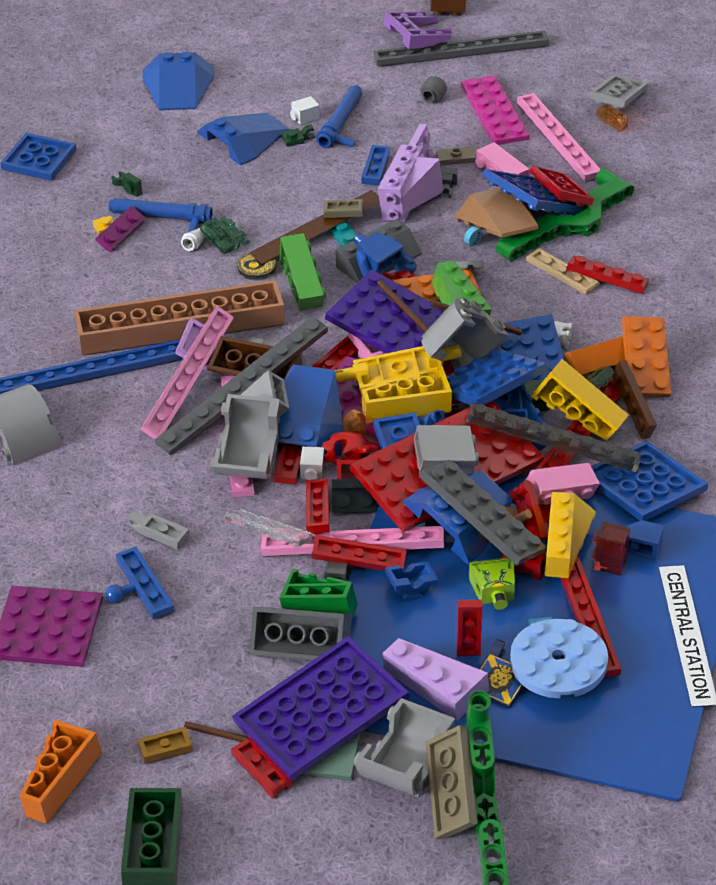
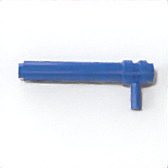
(330, 131)
(190, 212)

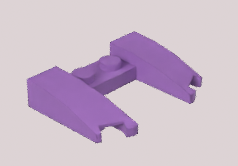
(413, 37)

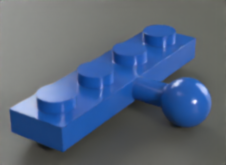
(142, 582)

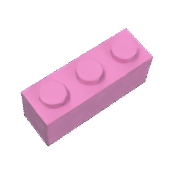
(496, 158)
(567, 479)

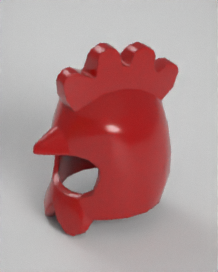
(354, 446)

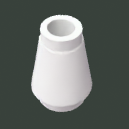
(193, 239)

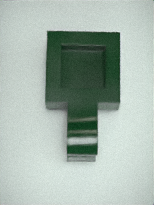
(296, 137)
(130, 183)

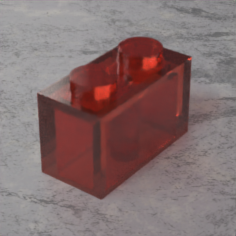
(611, 548)

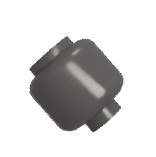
(433, 89)

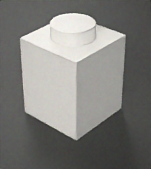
(305, 110)
(312, 463)

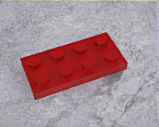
(561, 186)

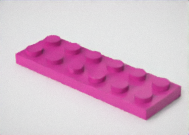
(494, 110)

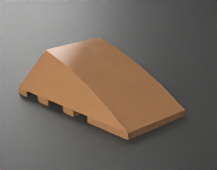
(497, 213)

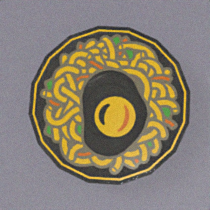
(253, 269)

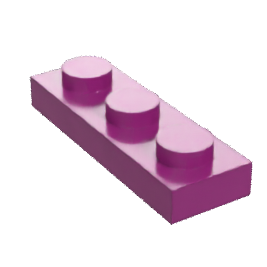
(120, 228)

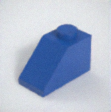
(645, 539)

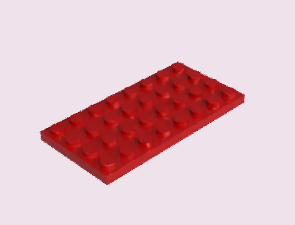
(394, 473)

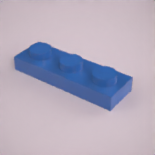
(375, 165)

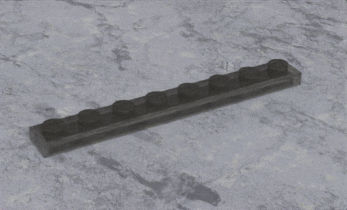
(553, 437)

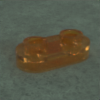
(612, 117)
(355, 422)

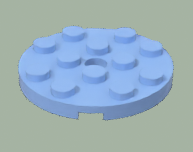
(576, 674)

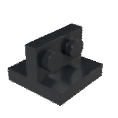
(351, 497)

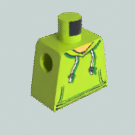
(493, 581)

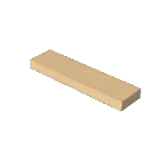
(558, 270)

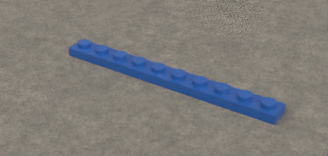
(93, 367)

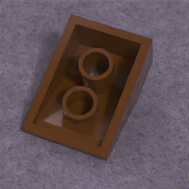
(452, 6)

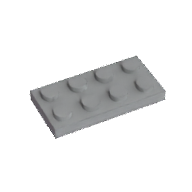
(618, 91)

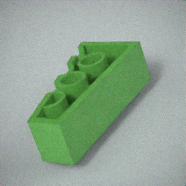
(301, 271)
(452, 283)

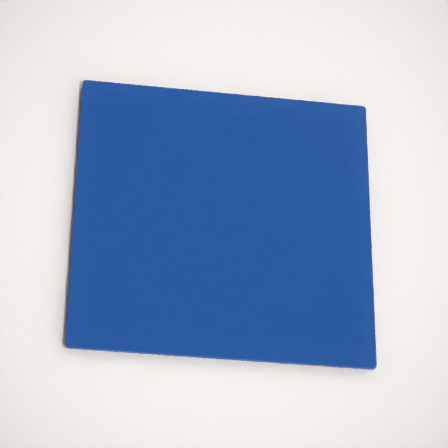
(628, 729)

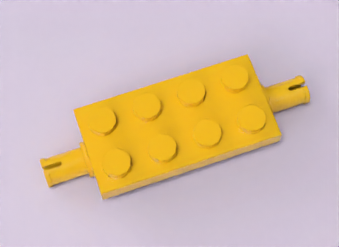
(393, 365)

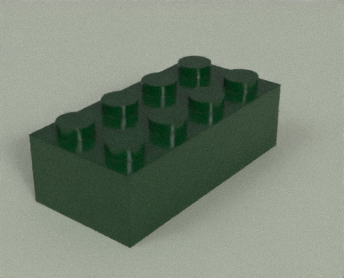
(152, 836)

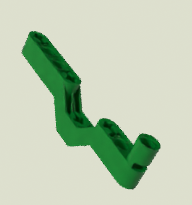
(611, 191)
(483, 777)

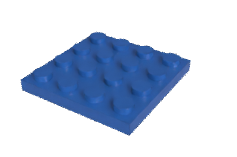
(530, 191)
(537, 341)
(492, 376)
(653, 488)

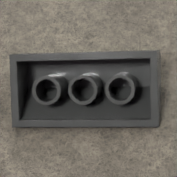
(346, 255)
(296, 632)

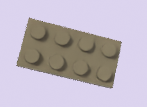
(451, 782)

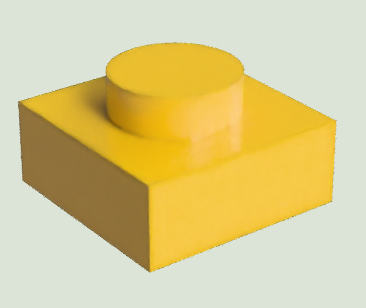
(102, 223)

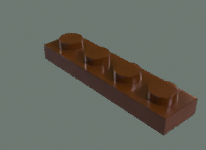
(634, 400)

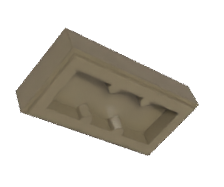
(456, 155)
(343, 208)

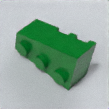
(318, 594)

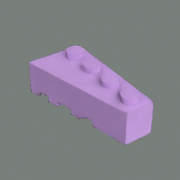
(434, 676)

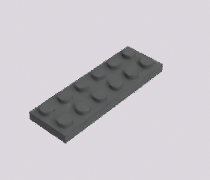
(483, 512)

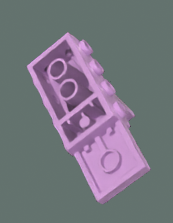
(410, 178)

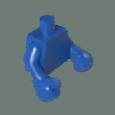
(381, 253)

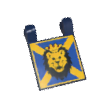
(502, 682)

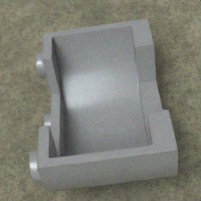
(465, 326)
(26, 425)
(248, 437)
(402, 754)

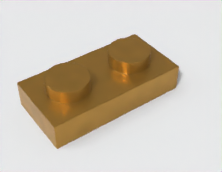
(165, 745)

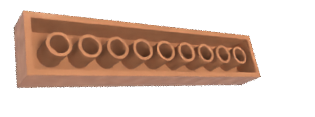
(167, 317)

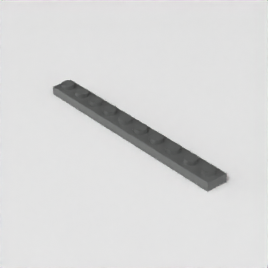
(462, 48)
(210, 409)

